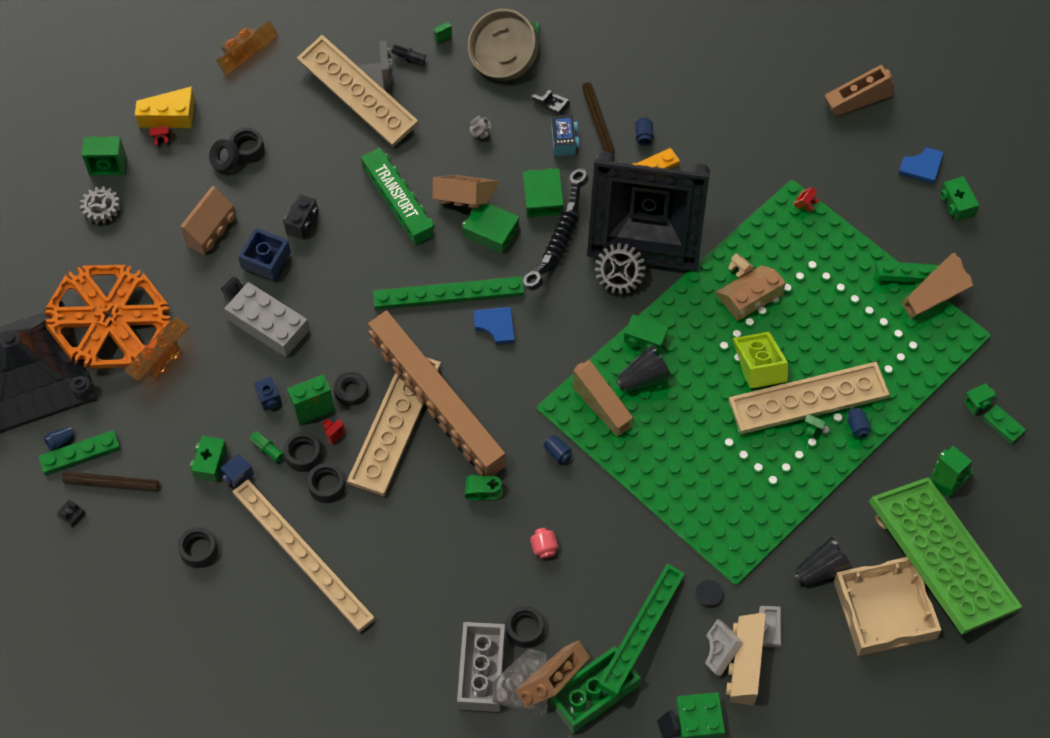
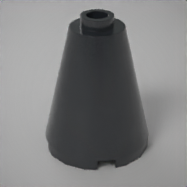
(643, 371)
(822, 563)

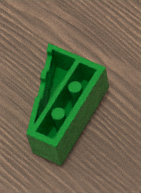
(951, 471)

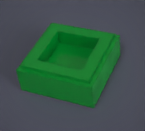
(442, 32)

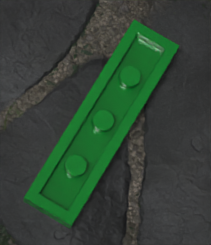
(903, 271)
(79, 452)

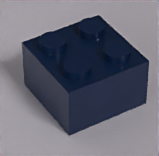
(264, 254)

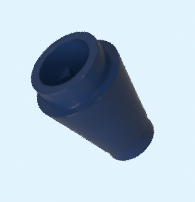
(58, 438)

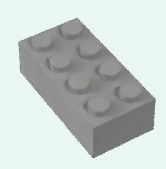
(267, 319)
(480, 665)

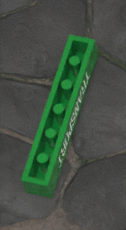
(397, 196)

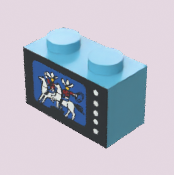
(564, 135)

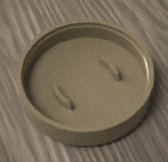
(503, 44)

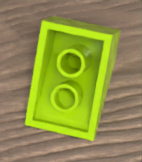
(761, 360)

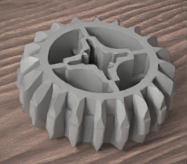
(607, 278)

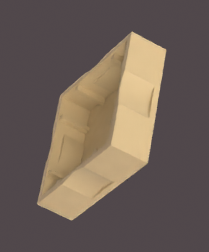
(886, 606)

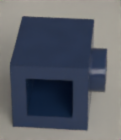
(267, 393)
(236, 471)

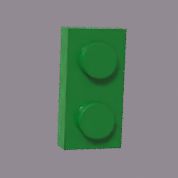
(1003, 424)

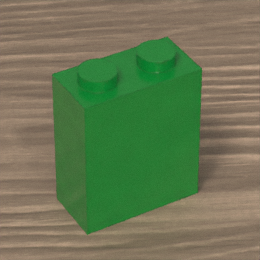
(542, 192)
(490, 227)
(311, 399)

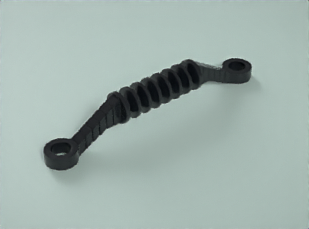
(561, 234)

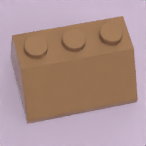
(463, 190)
(208, 221)
(751, 291)

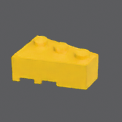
(168, 109)

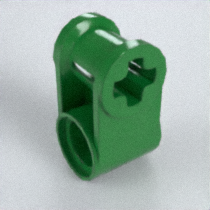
(482, 488)

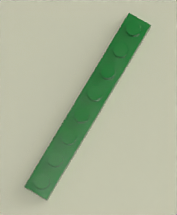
(448, 293)
(640, 630)

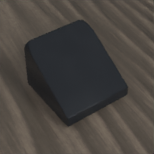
(668, 725)

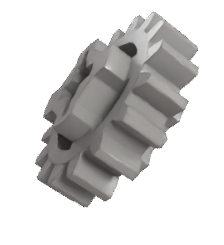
(100, 205)

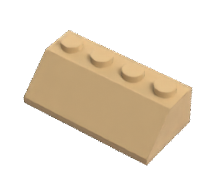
(747, 661)

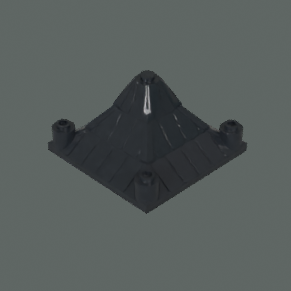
(648, 210)
(38, 374)

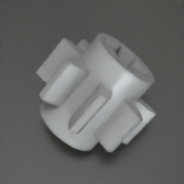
(480, 127)

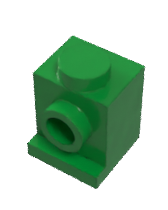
(979, 398)

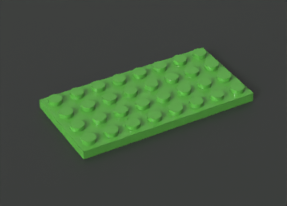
(945, 555)

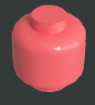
(544, 543)

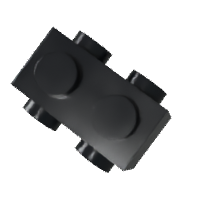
(301, 216)

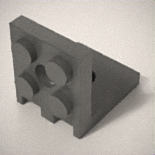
(381, 72)

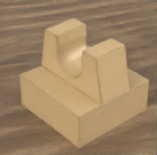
(743, 265)

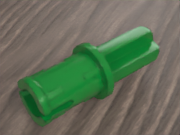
(267, 446)

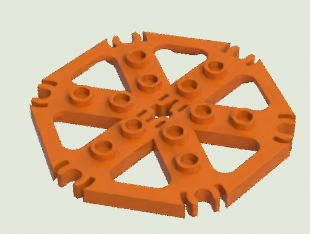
(94, 314)

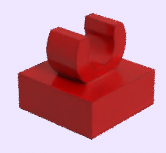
(160, 132)
(805, 198)
(333, 431)

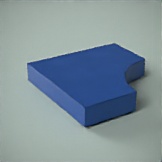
(922, 166)
(496, 323)

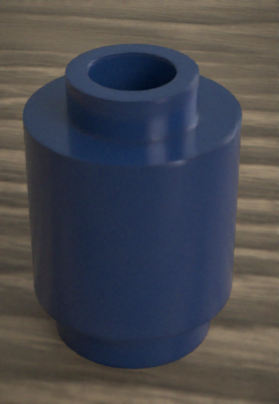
(644, 131)
(859, 423)
(558, 449)

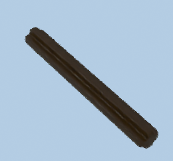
(598, 118)
(110, 481)

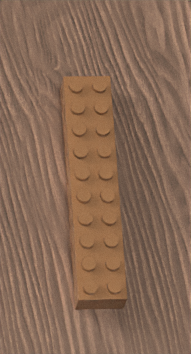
(436, 395)

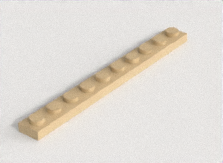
(304, 556)

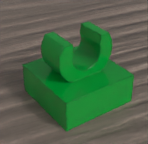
(814, 425)

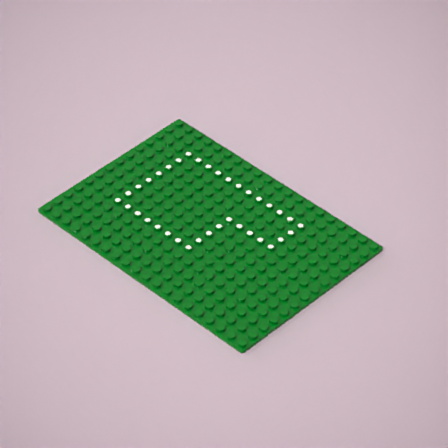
(684, 454)

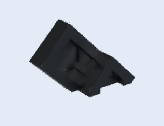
(552, 103)

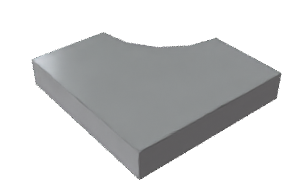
(772, 626)
(723, 647)

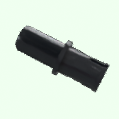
(409, 54)

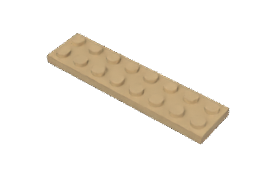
(357, 90)
(808, 396)
(387, 437)

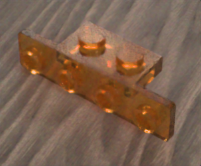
(244, 45)
(159, 351)

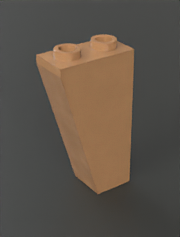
(861, 91)
(941, 285)
(601, 398)
(553, 675)

